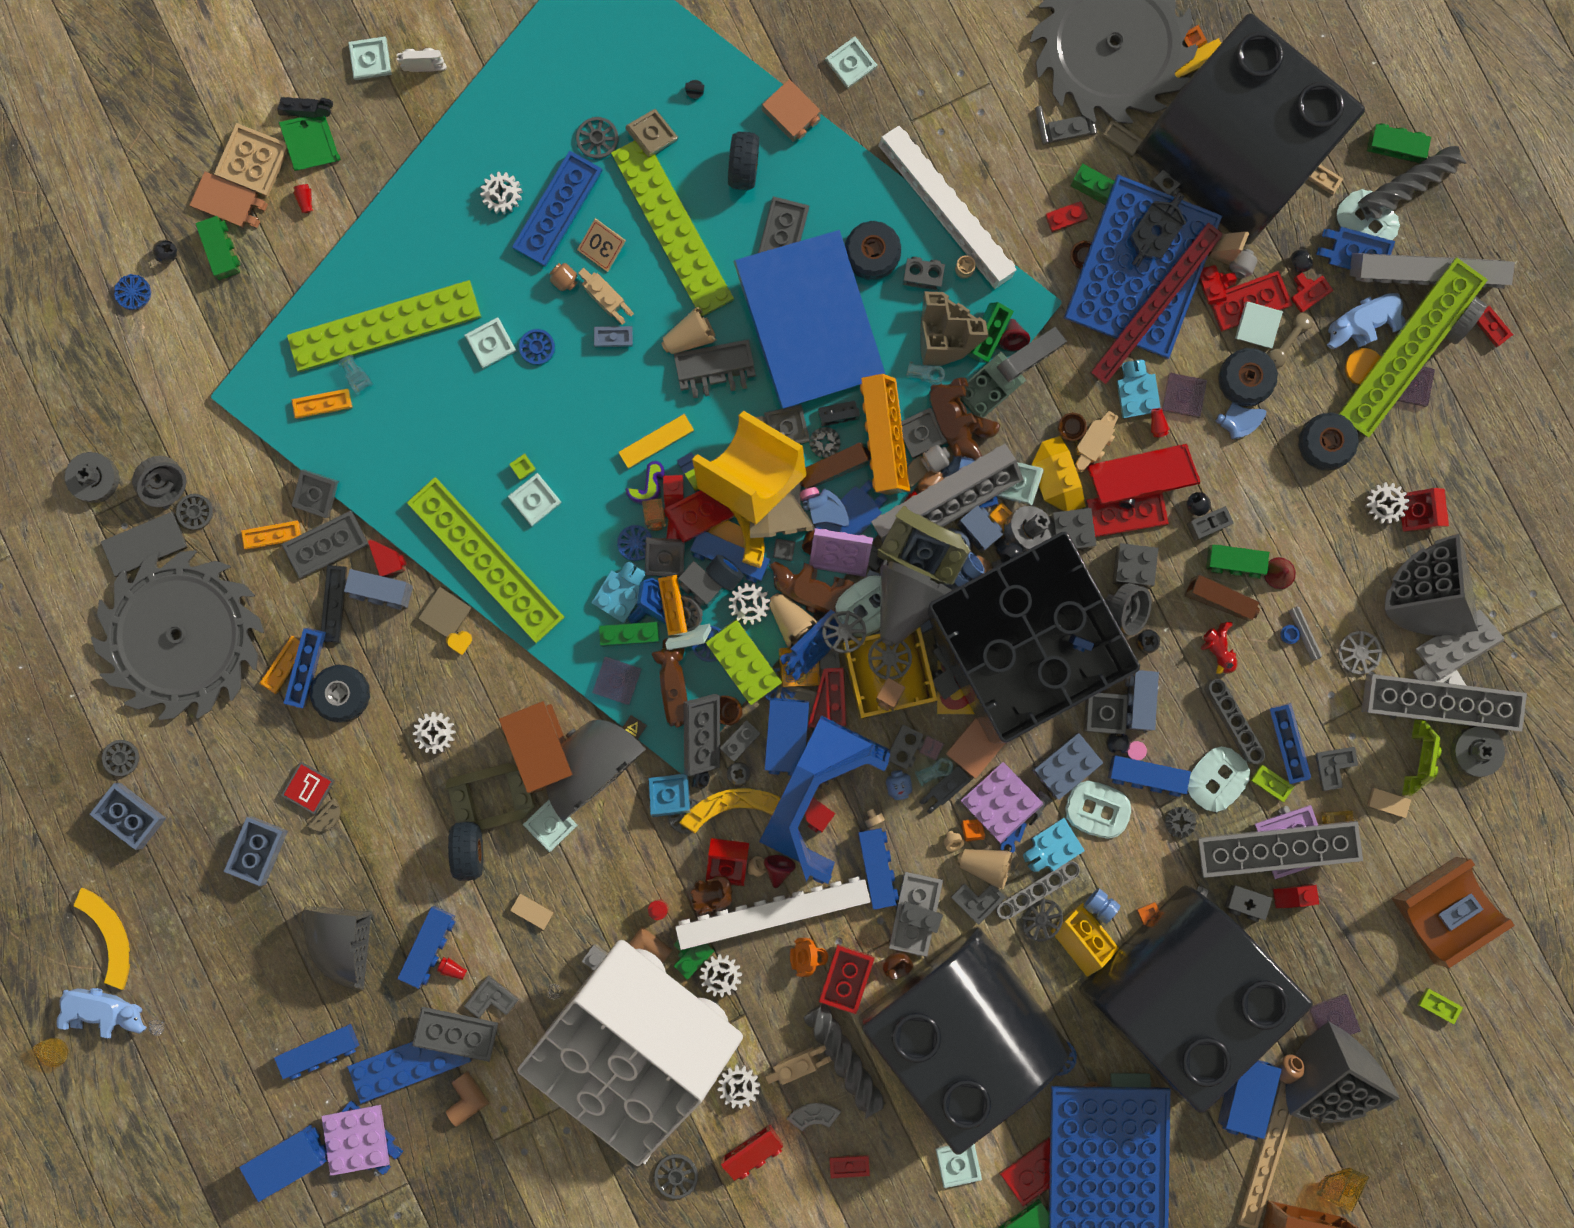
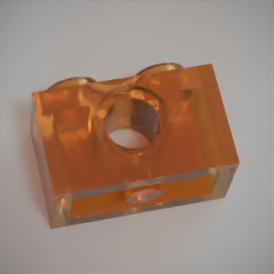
(654, 514)

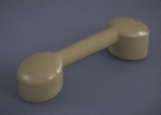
(1301, 323)

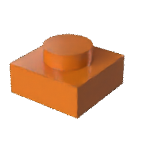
(1195, 36)
(972, 830)
(1147, 912)

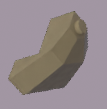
(948, 330)
(784, 517)

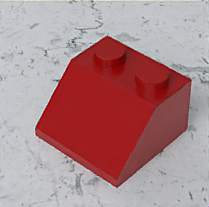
(1425, 510)
(727, 860)

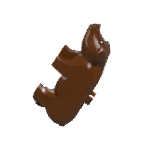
(953, 418)
(806, 589)
(672, 683)

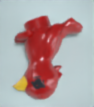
(1217, 644)

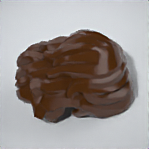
(712, 895)

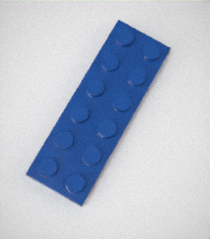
(557, 208)
(399, 1069)

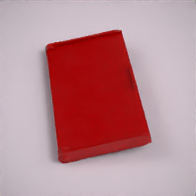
(1143, 474)

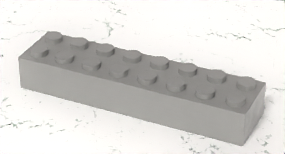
(1424, 269)
(959, 491)
(1444, 702)
(1280, 849)

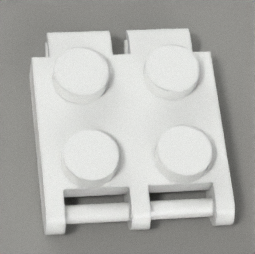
(421, 60)

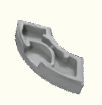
(813, 1114)

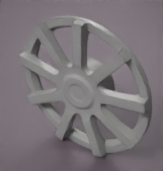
(1360, 652)

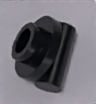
(694, 89)
(700, 780)

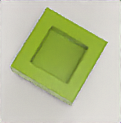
(522, 467)

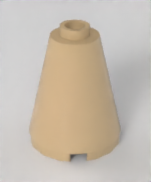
(689, 333)
(790, 618)
(987, 865)

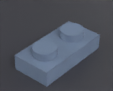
(613, 336)
(1460, 912)

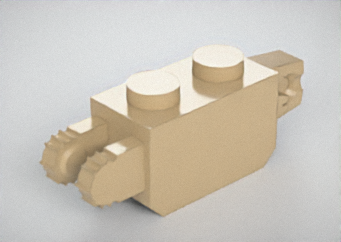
(604, 295)
(1094, 441)
(798, 1065)

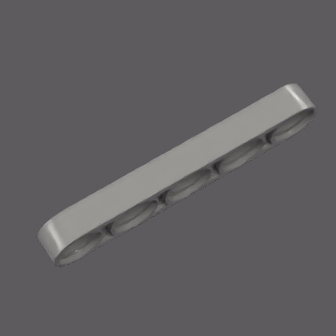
(1028, 890)

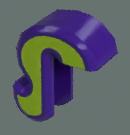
(652, 487)

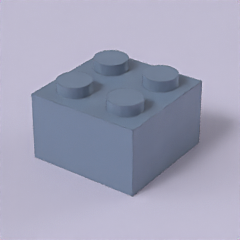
(980, 528)

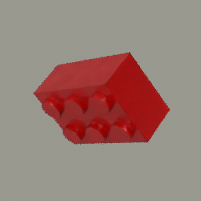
(846, 979)

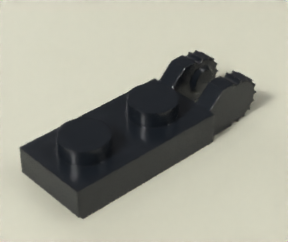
(304, 107)
(946, 788)

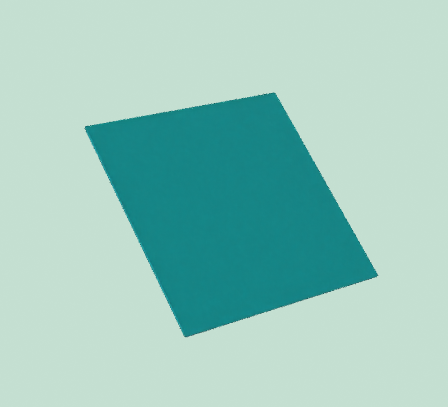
(465, 424)

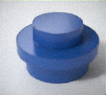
(1290, 634)

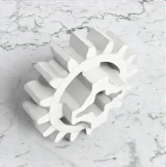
(509, 192)
(1387, 511)
(754, 596)
(426, 733)
(715, 963)
(731, 1080)

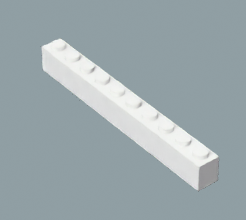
(947, 206)
(773, 913)

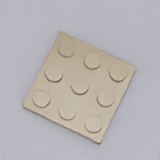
(251, 159)

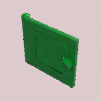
(309, 142)

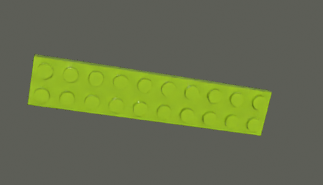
(673, 228)
(384, 326)
(1412, 346)
(485, 560)

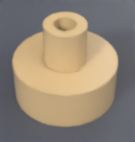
(873, 818)
(953, 841)
(756, 866)

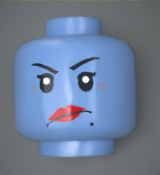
(899, 785)

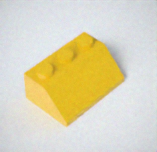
(1085, 940)

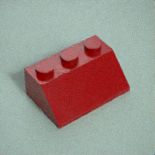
(752, 1153)

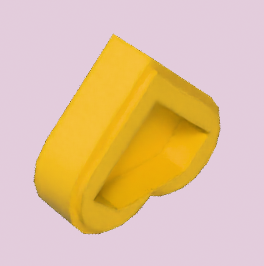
(459, 642)

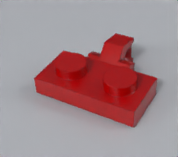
(1215, 284)
(1309, 291)

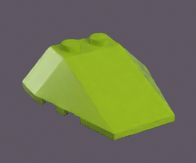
(1428, 759)

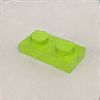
(1272, 783)
(1440, 1006)

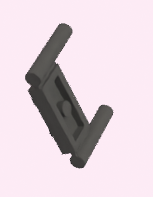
(1063, 129)

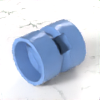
(971, 569)
(1103, 907)

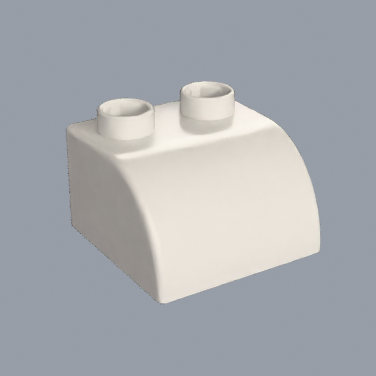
(632, 1052)

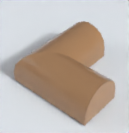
(647, 941)
(471, 1102)

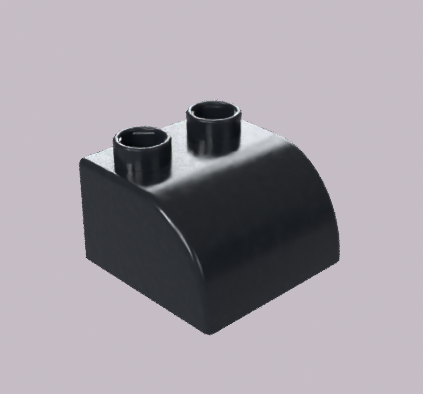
(1250, 127)
(1012, 636)
(1196, 998)
(966, 1040)

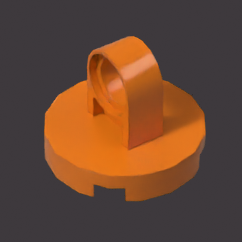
(805, 956)

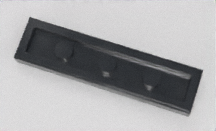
(333, 603)

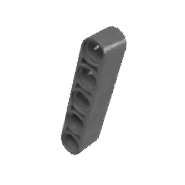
(1031, 354)
(1243, 726)

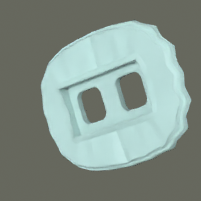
(1347, 218)
(859, 595)
(1229, 788)
(1102, 796)

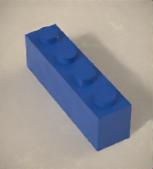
(709, 546)
(304, 667)
(1290, 743)
(1149, 775)
(877, 868)
(426, 947)
(317, 1051)

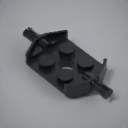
(1169, 220)

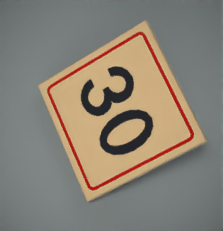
(601, 245)

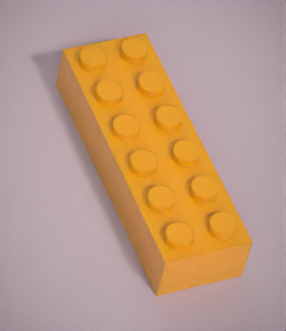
(885, 434)

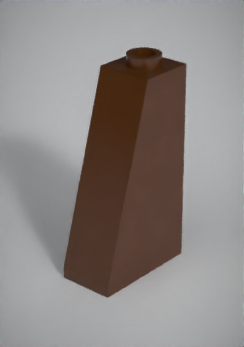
(837, 465)
(1222, 598)

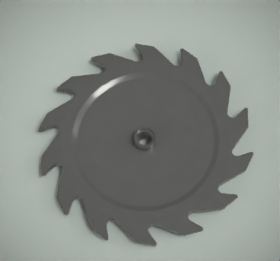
(1111, 75)
(144, 627)

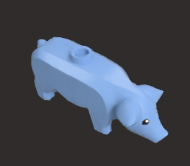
(1364, 319)
(100, 1008)

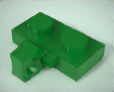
(692, 958)

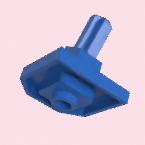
(648, 602)

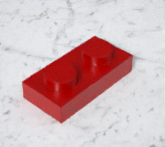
(1066, 216)
(1494, 327)
(849, 1166)

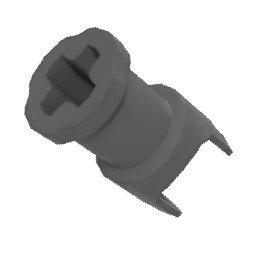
(1045, 799)

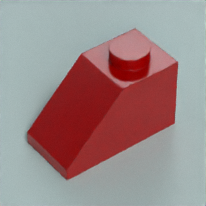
(673, 489)
(386, 560)
(818, 815)
(1296, 896)

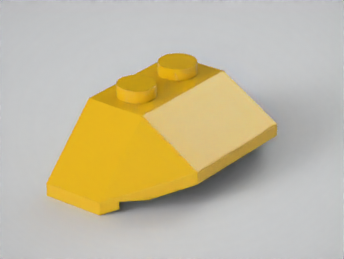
(1059, 480)

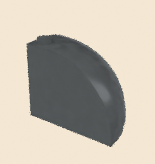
(1434, 591)
(597, 758)
(338, 943)
(1338, 1079)

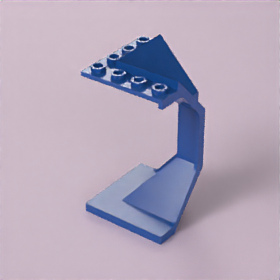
(827, 755)

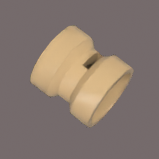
(965, 263)

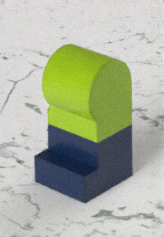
(687, 468)

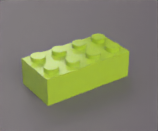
(743, 662)

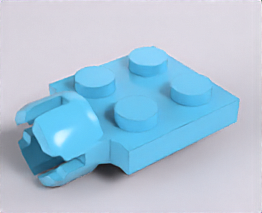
(1137, 390)
(620, 592)
(1053, 847)

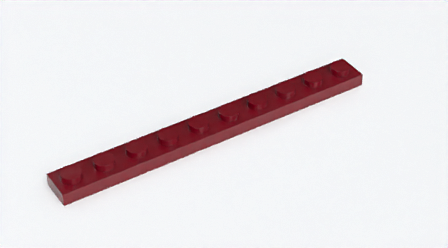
(1156, 303)

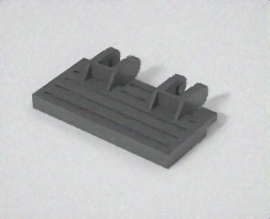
(714, 364)

